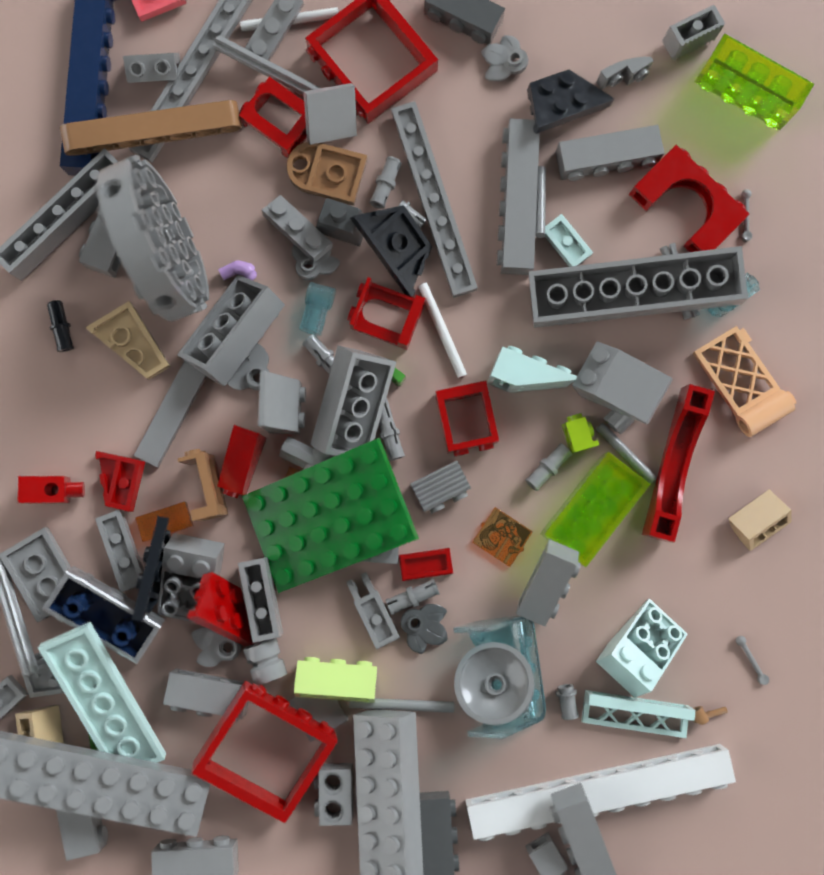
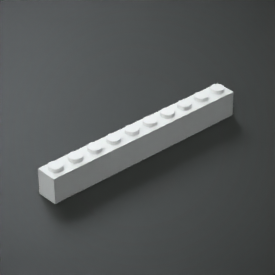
(605, 790)

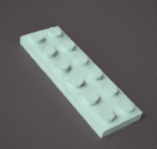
(100, 694)

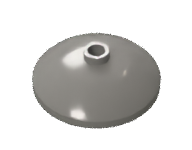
(475, 683)

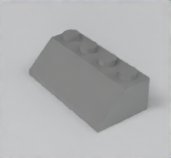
(231, 329)
(352, 401)

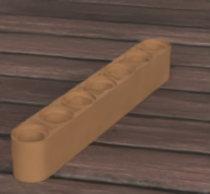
(150, 127)

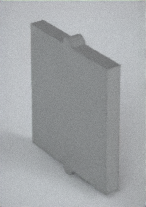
(321, 710)

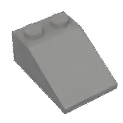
(621, 383)
(281, 404)

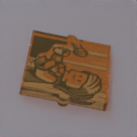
(502, 537)

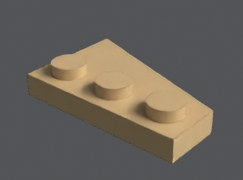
(130, 339)

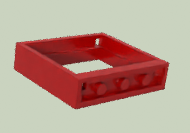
(402, 30)
(245, 789)

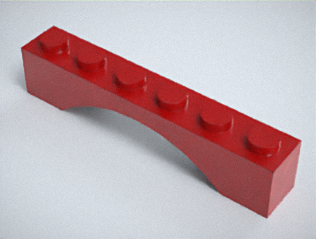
(667, 497)

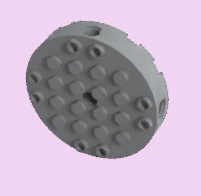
(152, 238)

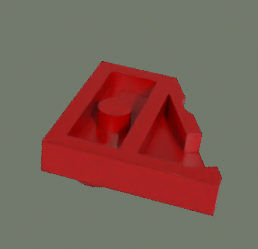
(120, 480)

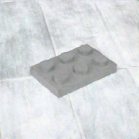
(36, 569)

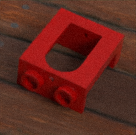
(250, 116)
(372, 291)

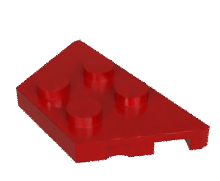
(222, 609)

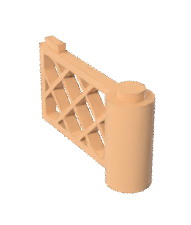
(762, 410)

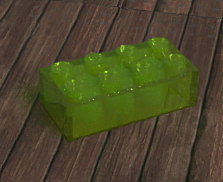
(753, 82)
(596, 507)

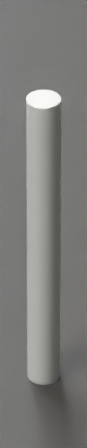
(302, 17)
(442, 330)

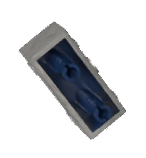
(85, 599)

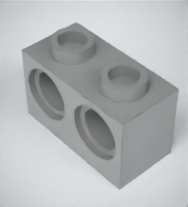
(340, 794)

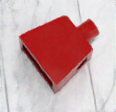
(39, 489)

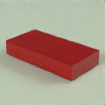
(425, 564)

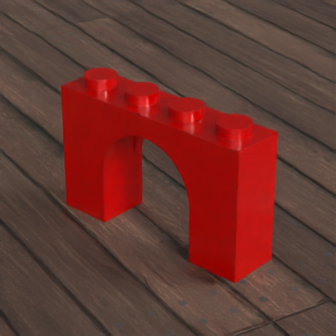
(680, 171)

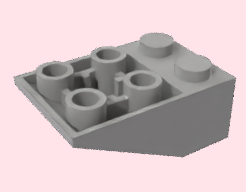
(182, 568)

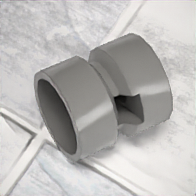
(265, 661)

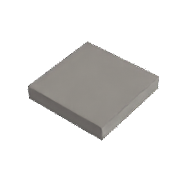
(330, 113)

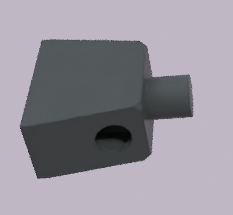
(336, 222)

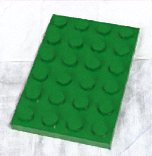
(330, 516)

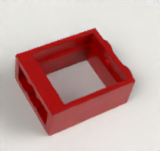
(462, 392)

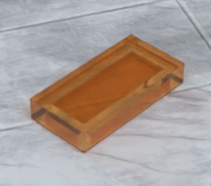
(178, 516)

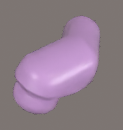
(240, 268)

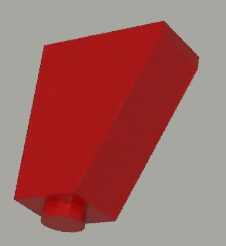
(240, 461)

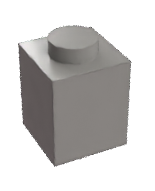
(546, 856)

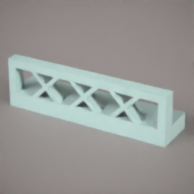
(640, 706)

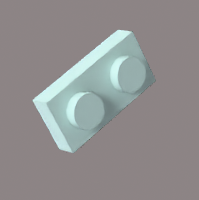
(567, 241)

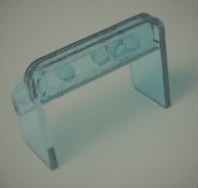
(521, 635)

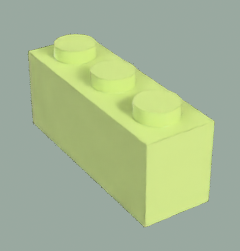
(335, 680)

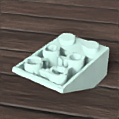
(521, 373)
(642, 649)

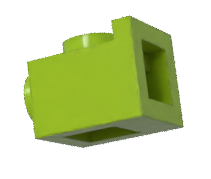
(578, 433)

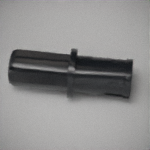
(60, 326)

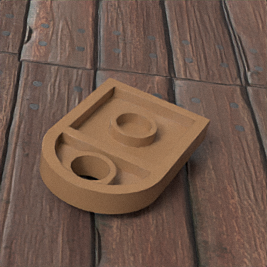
(329, 171)

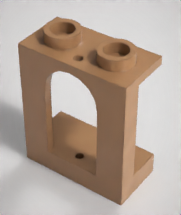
(209, 477)

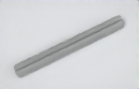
(262, 65)
(16, 624)

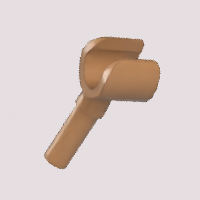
(703, 717)

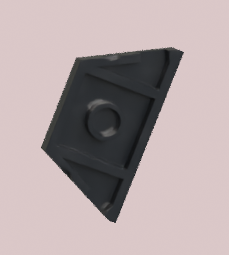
(563, 99)
(396, 243)
(150, 579)

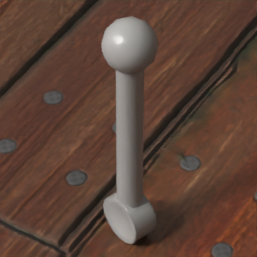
(746, 235)
(762, 678)

